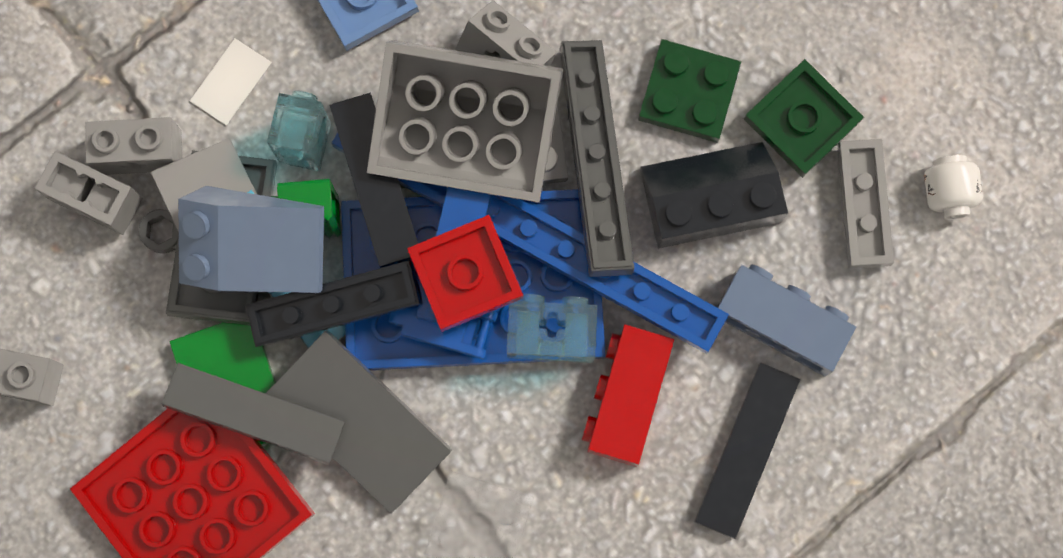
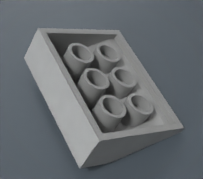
(464, 120)

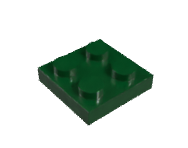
(689, 90)
(803, 118)

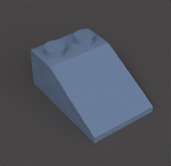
(249, 242)

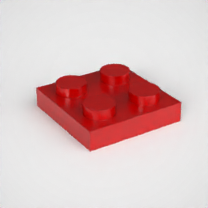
(465, 273)

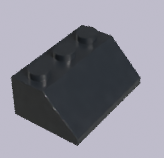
(713, 194)

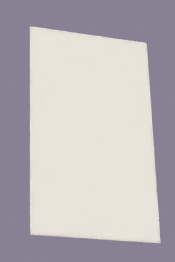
(230, 81)

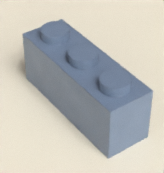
(786, 319)

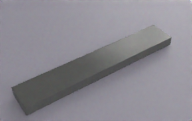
(596, 159)

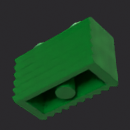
(315, 192)

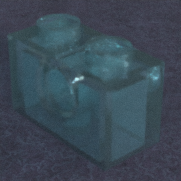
(299, 130)

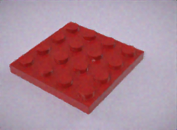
(191, 493)

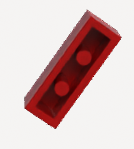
(628, 395)

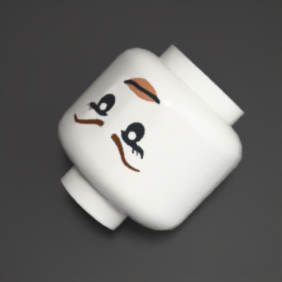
(953, 186)

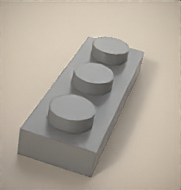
(865, 203)

